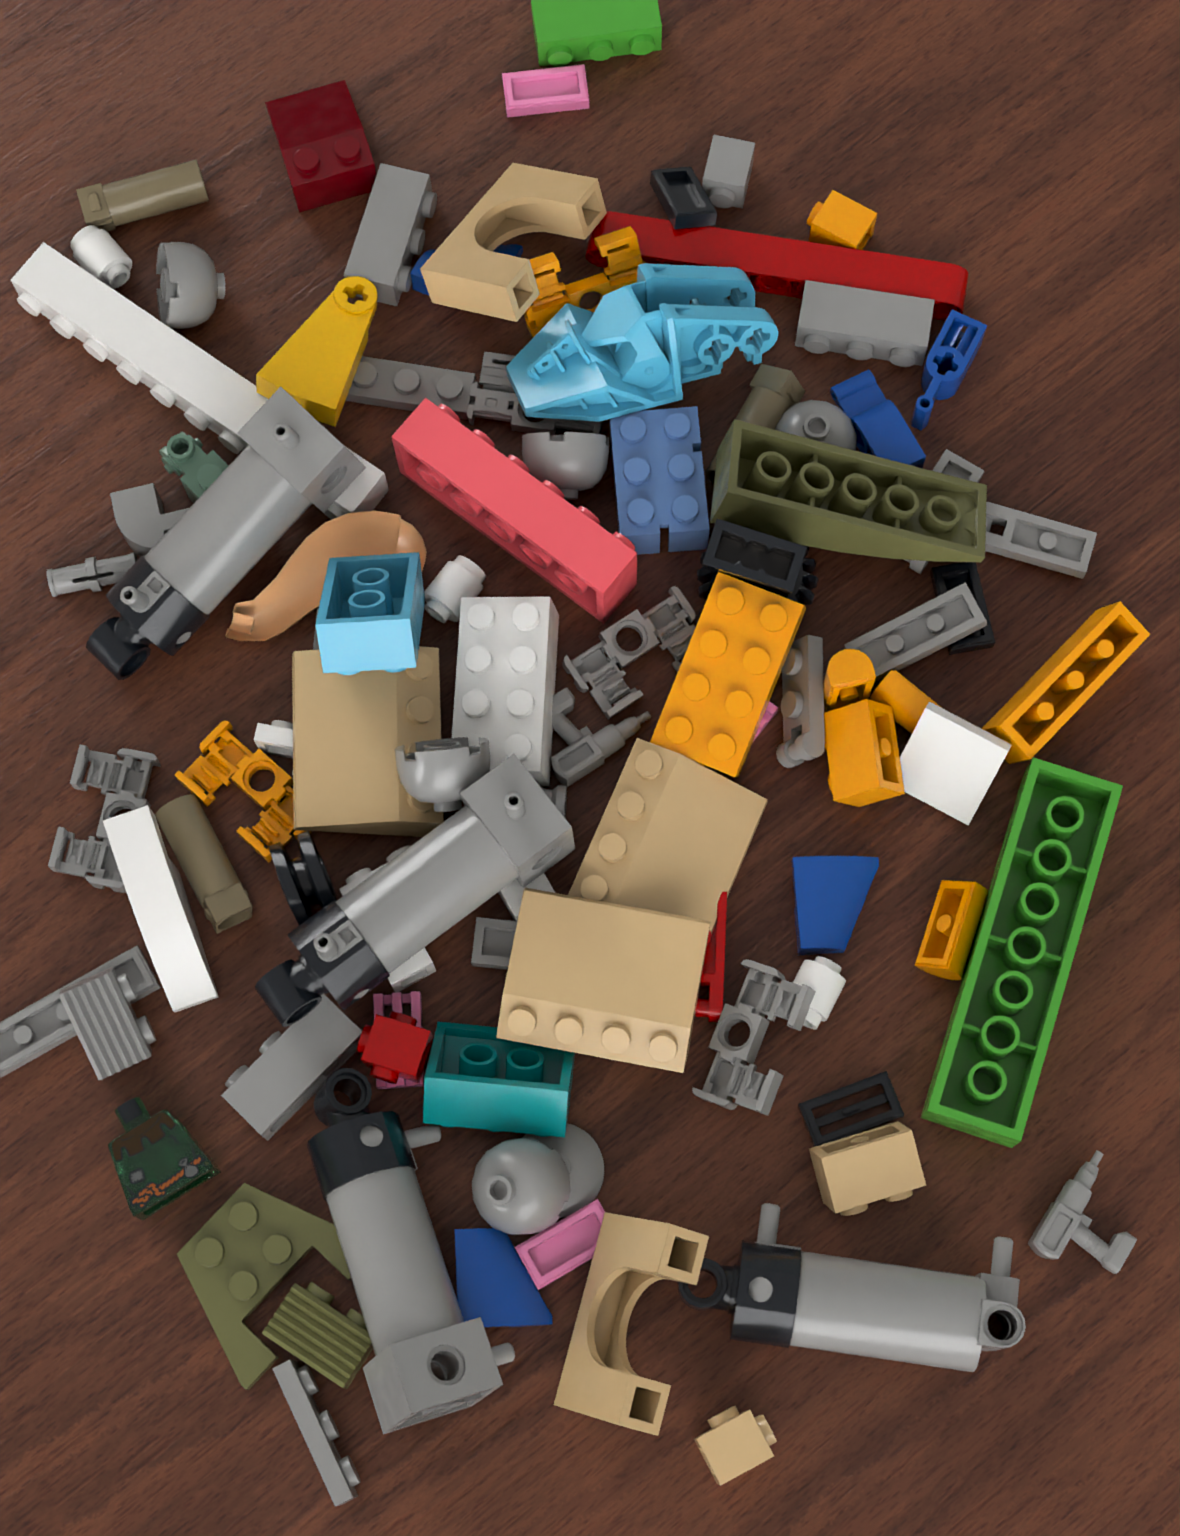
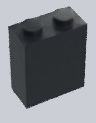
(754, 557)

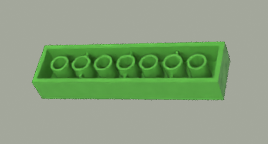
(1022, 953)

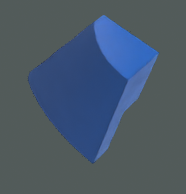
(829, 899)

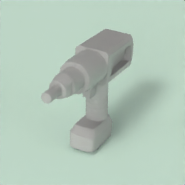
(585, 749)
(1066, 1221)

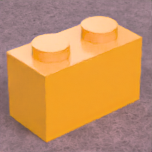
(863, 753)

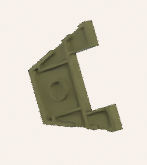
(242, 1259)

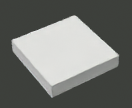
(950, 762)

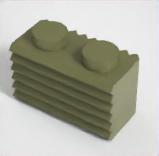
(321, 1334)

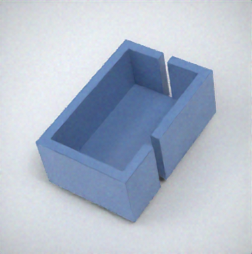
(660, 479)

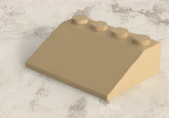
(348, 744)
(669, 836)
(603, 980)

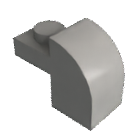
(142, 517)

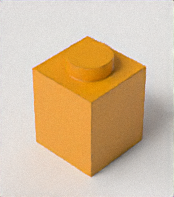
(841, 222)

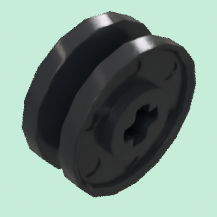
(303, 878)

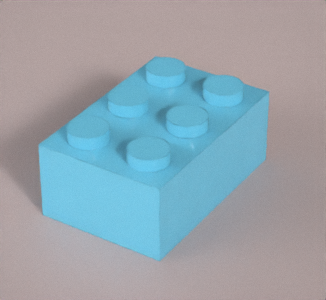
(371, 613)

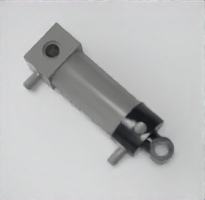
(224, 533)
(355, 943)
(422, 1347)

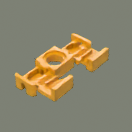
(622, 271)
(233, 760)

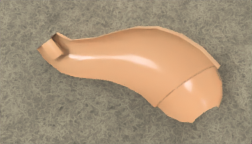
(301, 580)

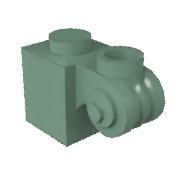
(186, 458)

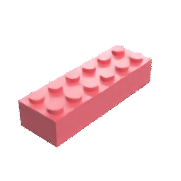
(516, 509)

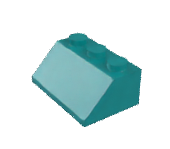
(496, 1083)

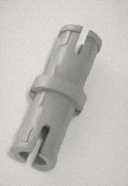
(89, 575)

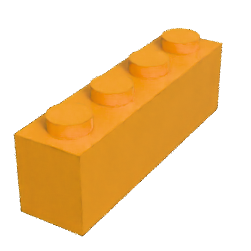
(1067, 681)

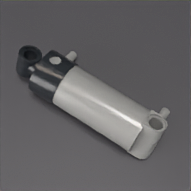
(862, 1305)

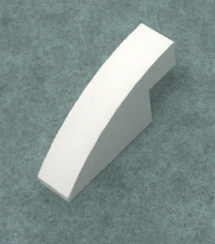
(161, 908)

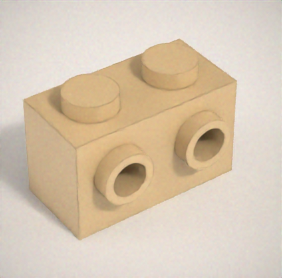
(867, 1168)
(735, 1443)

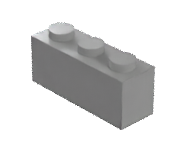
(392, 231)
(864, 323)
(292, 1067)

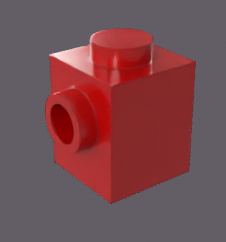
(395, 1048)

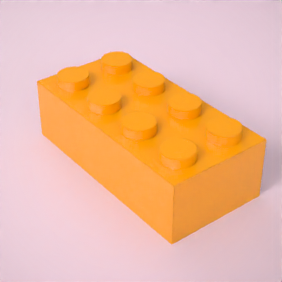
(728, 674)

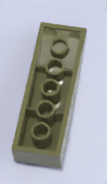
(845, 498)

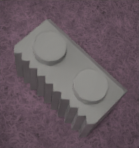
(107, 1022)

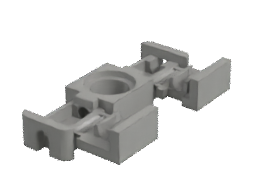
(497, 395)
(663, 621)
(129, 783)
(758, 997)

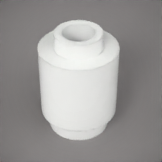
(101, 256)
(454, 581)
(826, 980)

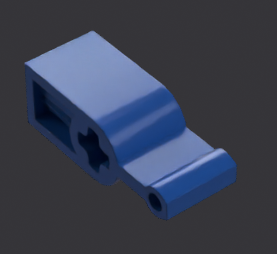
(949, 359)
(877, 421)

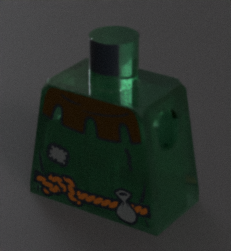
(157, 1159)

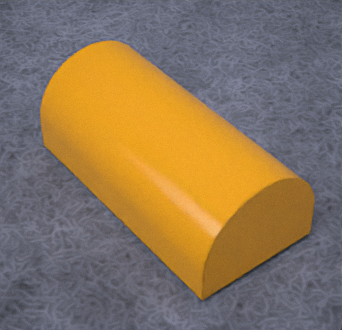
(847, 679)
(904, 697)
(951, 929)

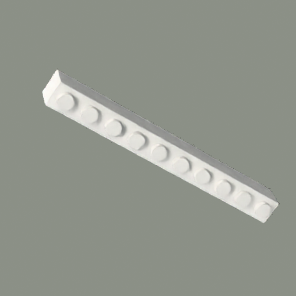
(159, 359)

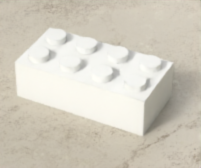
(507, 678)

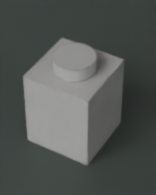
(728, 171)

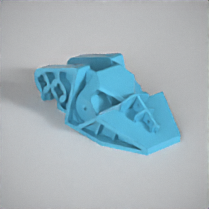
(640, 343)

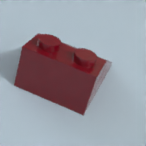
(322, 145)

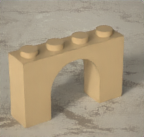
(522, 201)
(625, 1262)

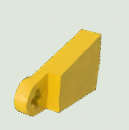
(324, 352)

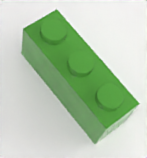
(594, 29)

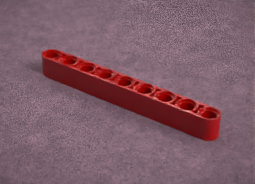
(784, 264)

